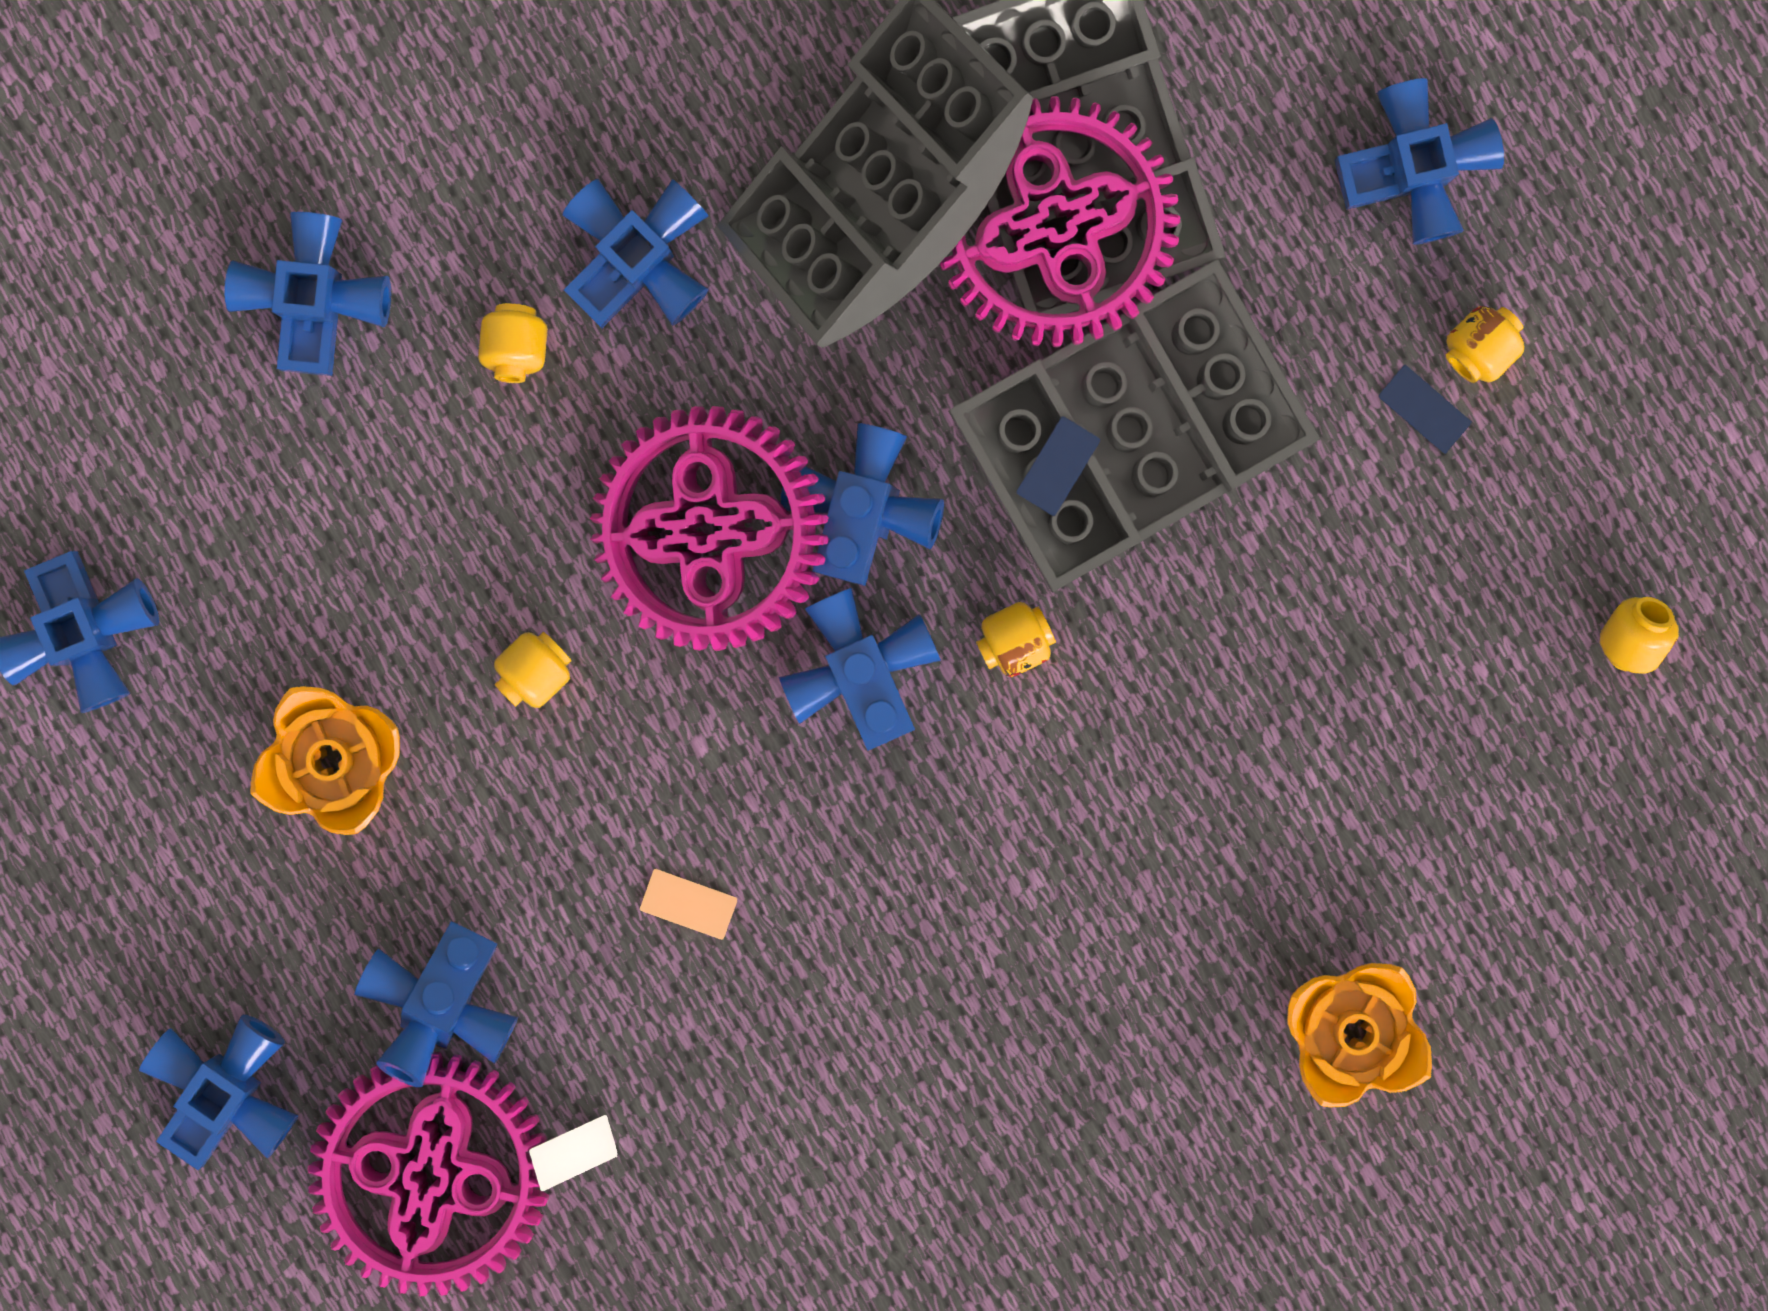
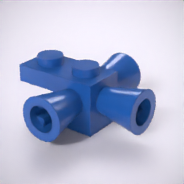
(1418, 162)
(634, 253)
(308, 295)
(866, 507)
(76, 629)
(860, 670)
(436, 1004)
(219, 1093)

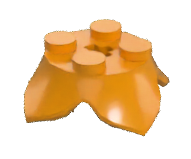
(290, 770)
(1390, 1055)

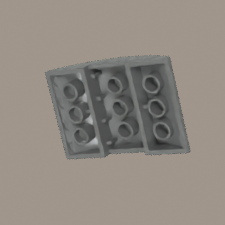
(1108, 58)
(883, 175)
(1180, 413)

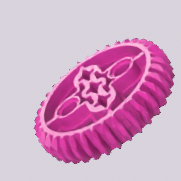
(1088, 252)
(618, 536)
(463, 1199)

